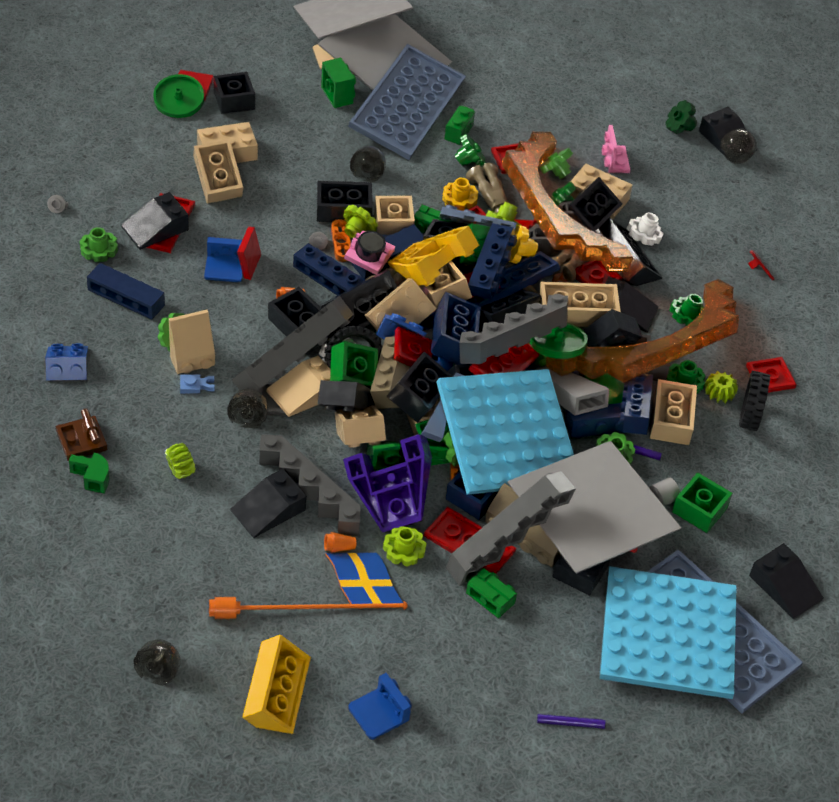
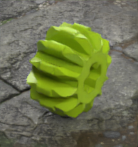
(721, 386)
(180, 460)

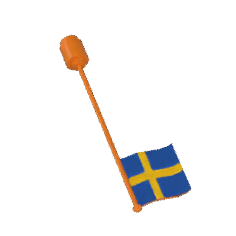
(360, 576)

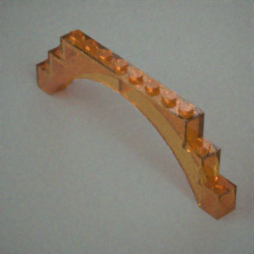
(557, 226)
(630, 361)

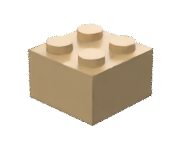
(393, 213)

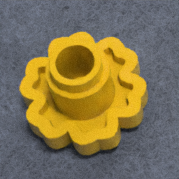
(460, 194)
(524, 247)

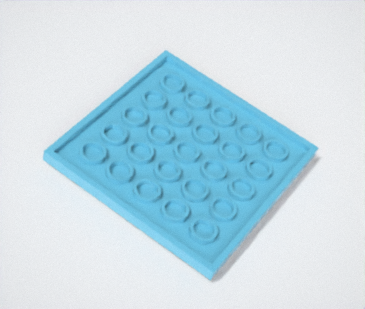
(503, 426)
(669, 632)

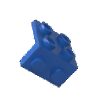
(223, 260)
(392, 321)
(66, 362)
(381, 709)

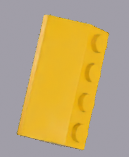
(277, 685)

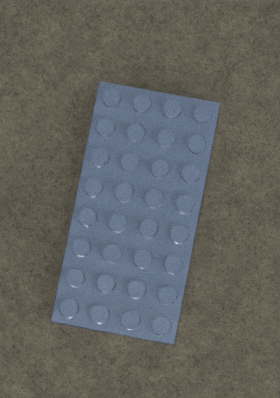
(407, 101)
(759, 656)

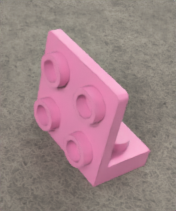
(615, 155)

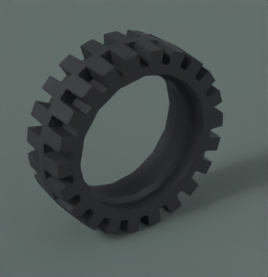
(346, 332)
(754, 400)

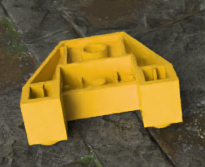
(426, 257)

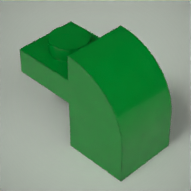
(94, 470)

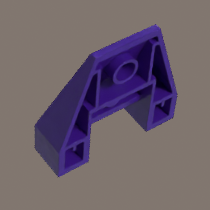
(397, 492)

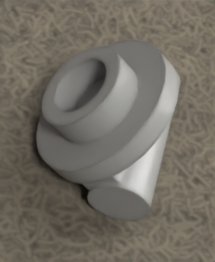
(57, 204)
(318, 240)

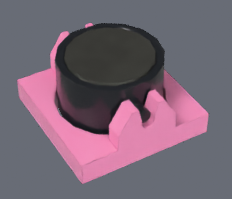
(371, 251)

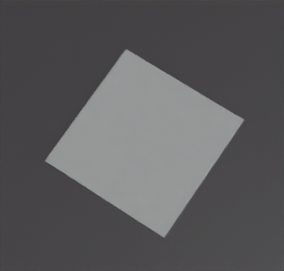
(335, 16)
(375, 46)
(607, 512)

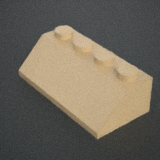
(585, 300)

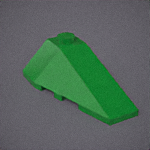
(391, 453)

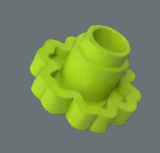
(506, 212)
(358, 220)
(404, 546)

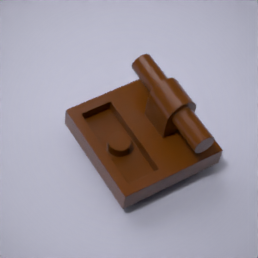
(81, 436)

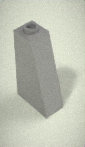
(578, 393)

